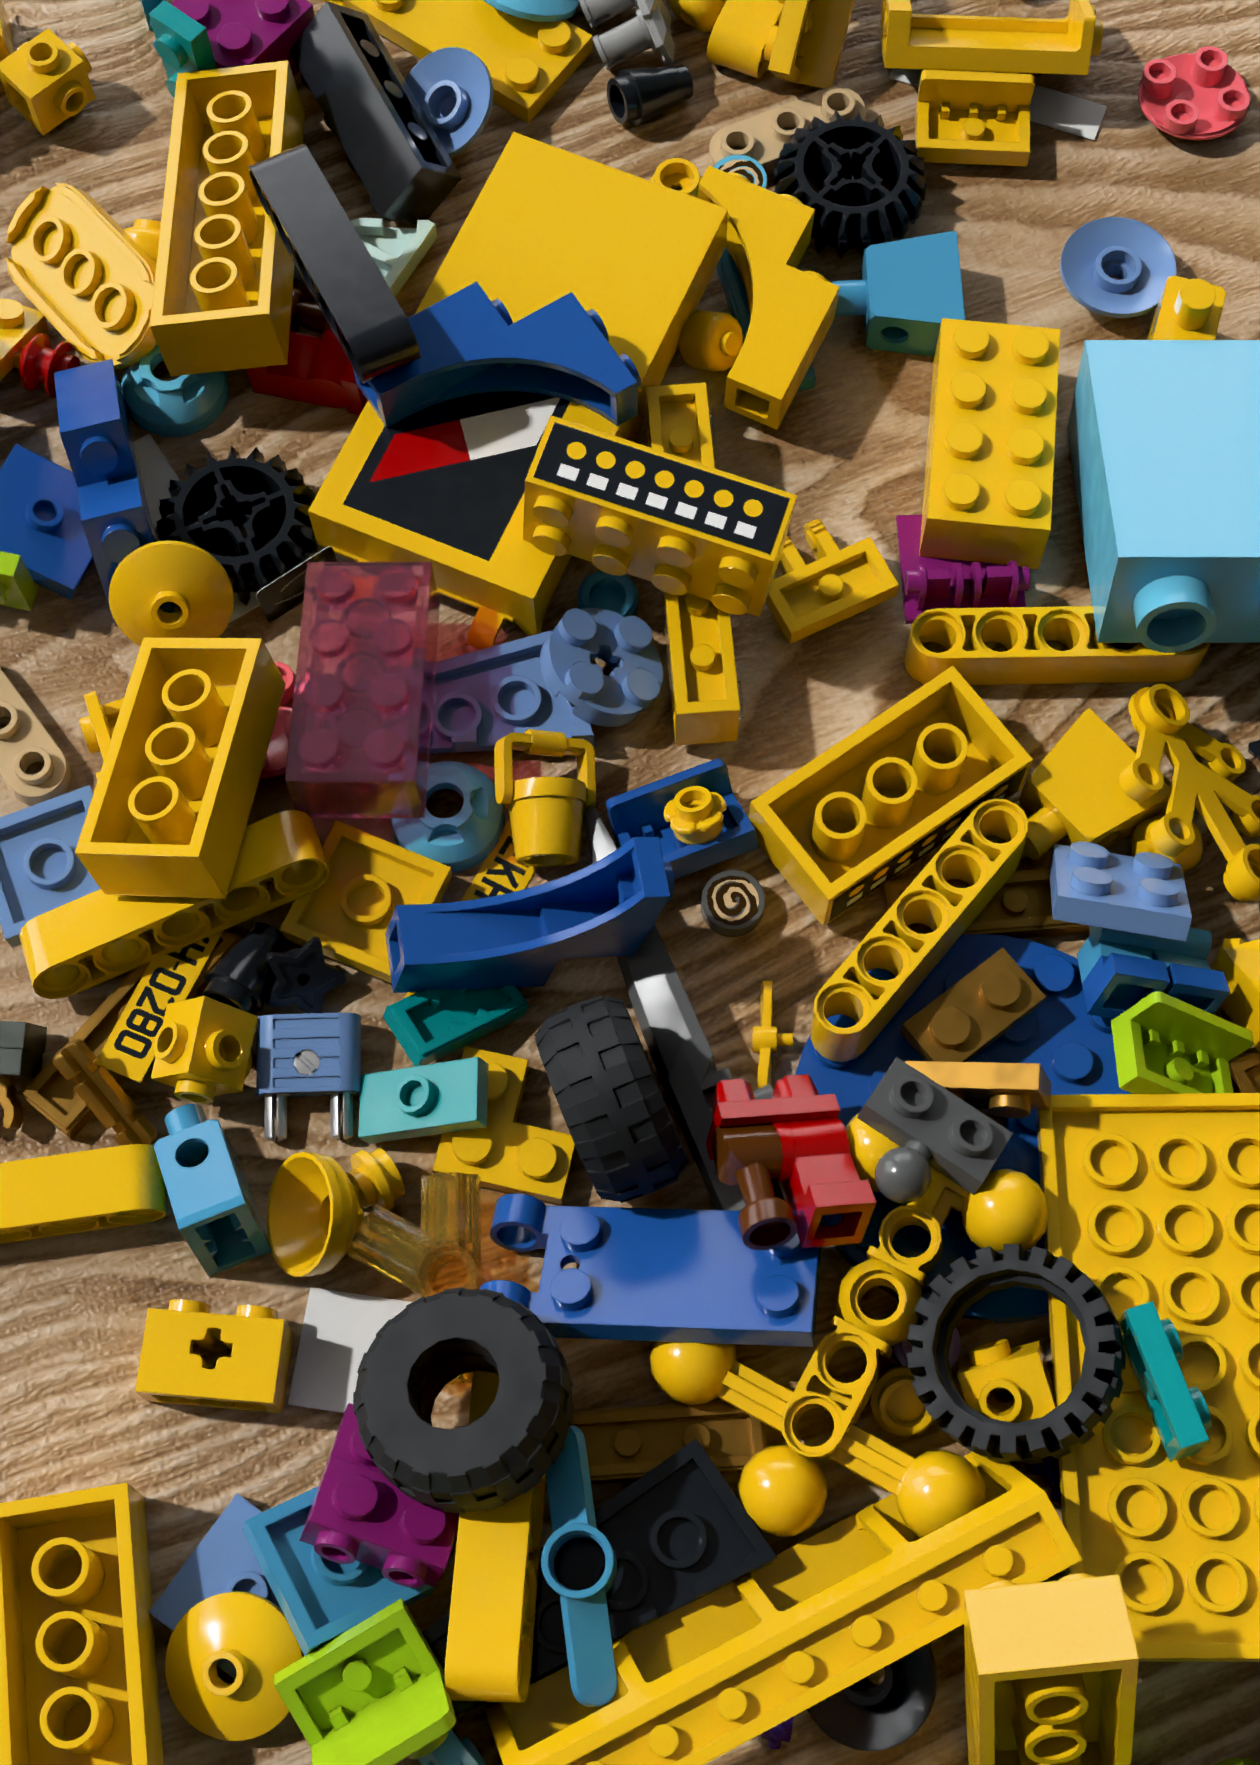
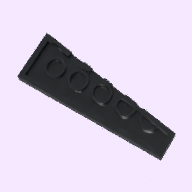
(673, 1541)

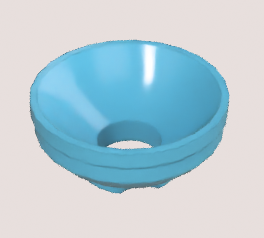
(173, 406)
(467, 836)

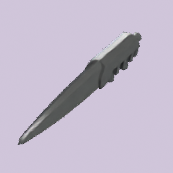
(674, 1039)

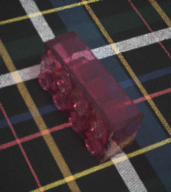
(364, 690)

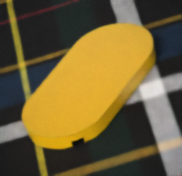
(83, 274)

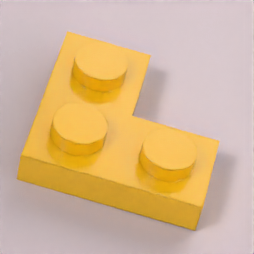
(508, 1153)

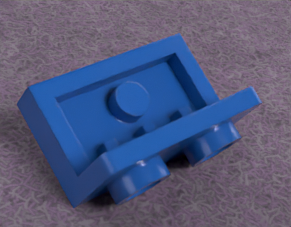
(642, 815)

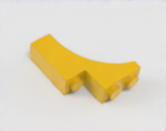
(786, 305)

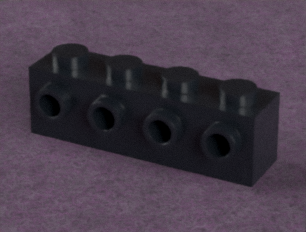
(374, 115)

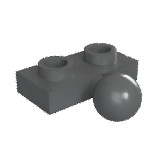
(931, 1131)

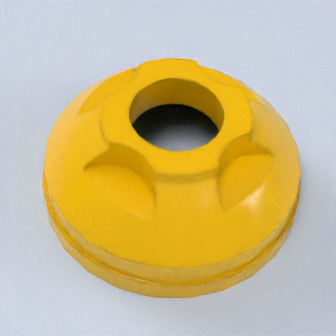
(311, 1214)

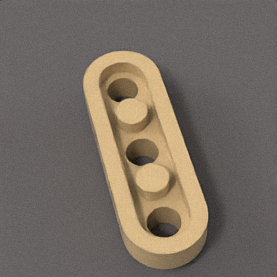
(765, 135)
(25, 743)

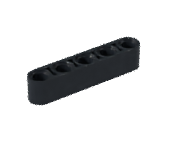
(334, 263)

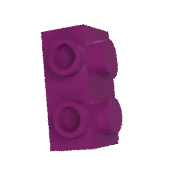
(373, 1522)

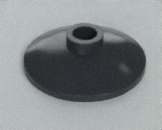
(883, 1714)

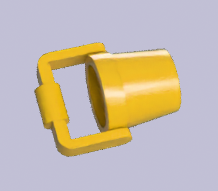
(545, 810)

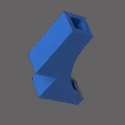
(476, 348)
(104, 466)
(526, 932)

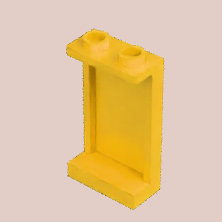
(990, 42)

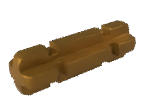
(103, 1094)

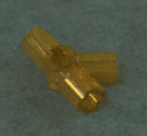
(416, 1254)

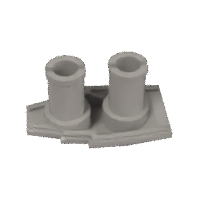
(636, 35)

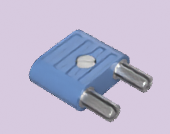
(308, 1059)

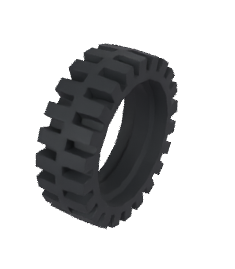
(1088, 1400)

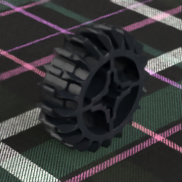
(847, 164)
(264, 501)

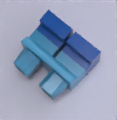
(1127, 966)

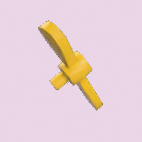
(766, 1037)

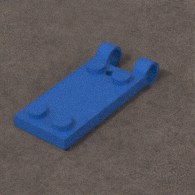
(658, 1275)

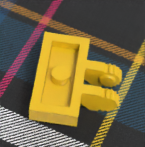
(830, 587)

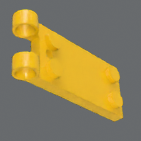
(522, 55)

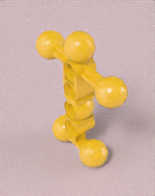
(784, 1483)

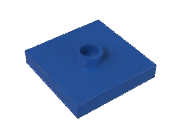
(43, 521)

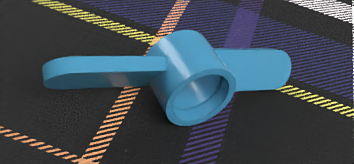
(585, 1610)

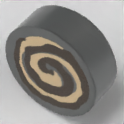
(732, 903)

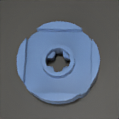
(620, 643)

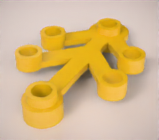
(1162, 724)

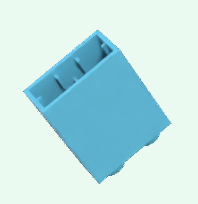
(1170, 489)

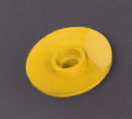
(174, 574)
(258, 1643)

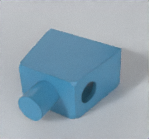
(906, 292)

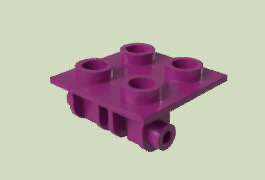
(950, 582)

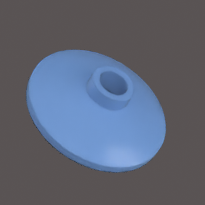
(455, 82)
(1121, 250)

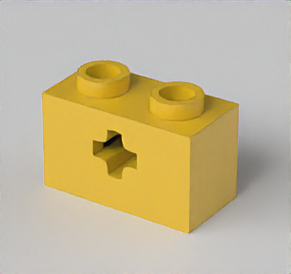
(249, 1380)

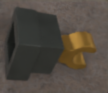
(20, 1057)

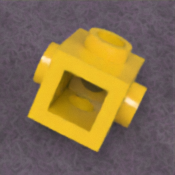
(47, 80)
(203, 1049)
(1017, 1369)

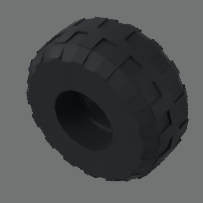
(610, 1099)
(497, 1453)

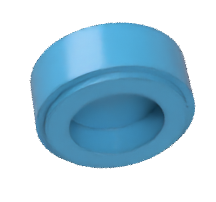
(609, 593)

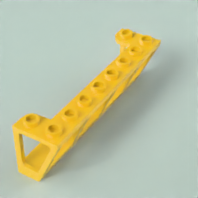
(789, 1632)

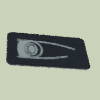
(289, 589)

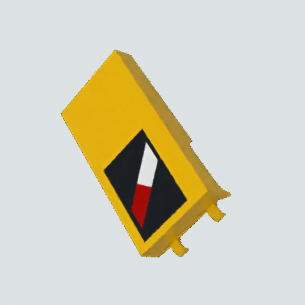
(454, 474)

